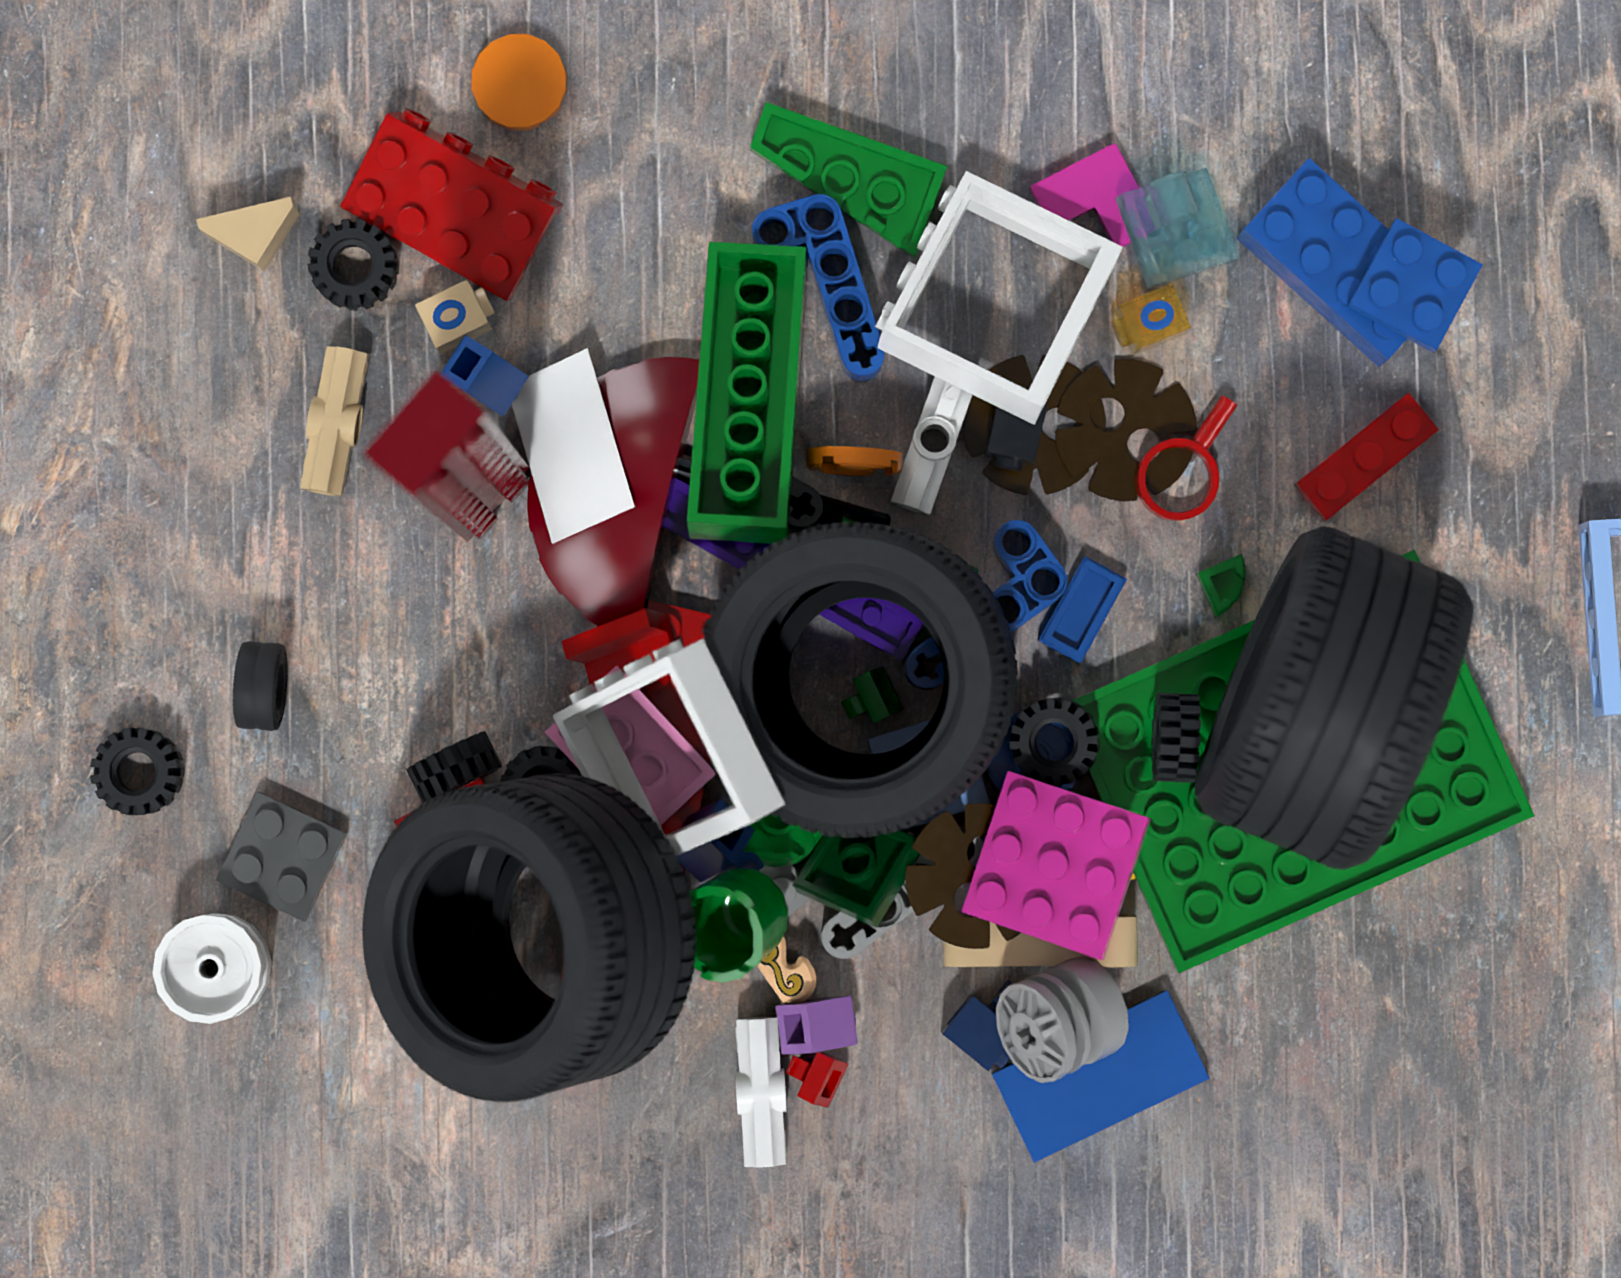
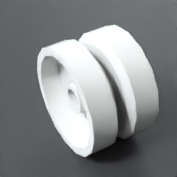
(241, 962)

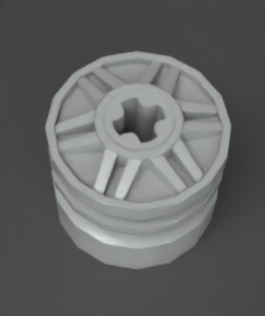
(1062, 1019)

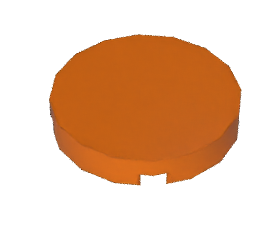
(519, 82)
(853, 460)

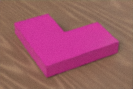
(1088, 187)

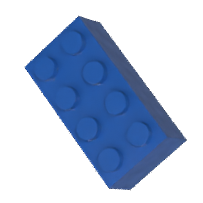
(1321, 249)

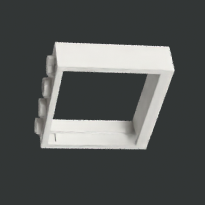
(1032, 223)
(717, 722)

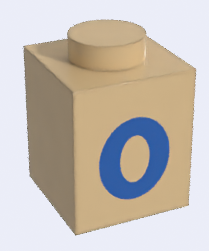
(455, 314)

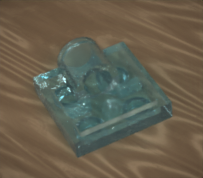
(1176, 227)

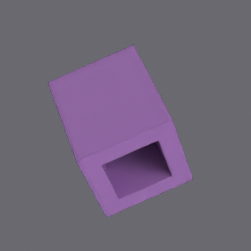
(816, 1025)

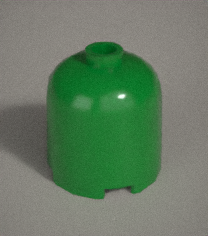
(737, 923)

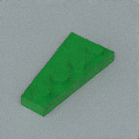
(869, 180)

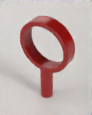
(1199, 445)

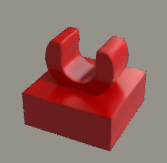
(818, 1077)

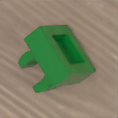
(874, 695)

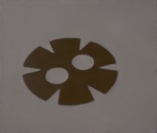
(1088, 445)
(1048, 461)
(936, 884)

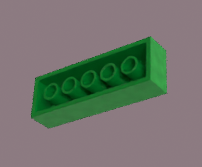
(747, 393)

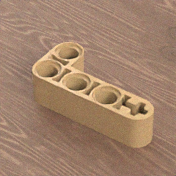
(1032, 951)

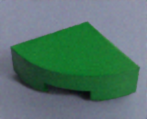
(1223, 583)

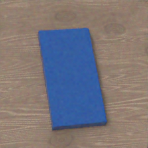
(1147, 1069)

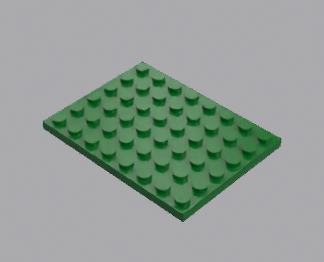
(1225, 887)

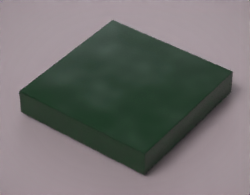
(858, 873)

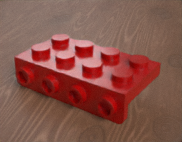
(451, 202)

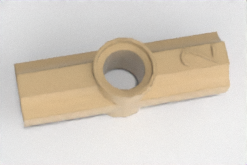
(334, 421)

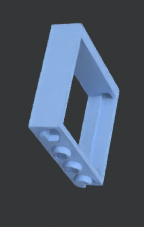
(1601, 614)

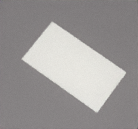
(571, 447)

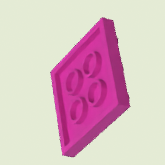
(1056, 865)

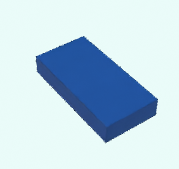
(1082, 610)

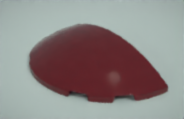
(613, 564)

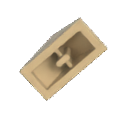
(252, 231)

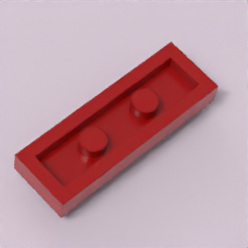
(1366, 457)

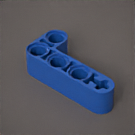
(830, 289)
(1017, 589)

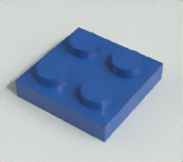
(1415, 285)

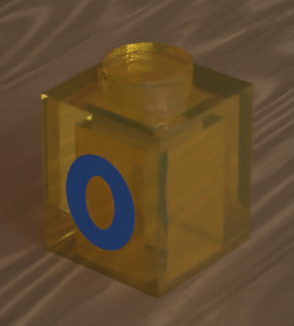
(1150, 320)

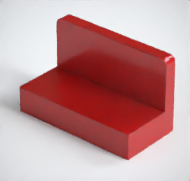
(619, 642)

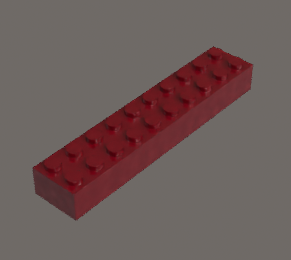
(450, 457)

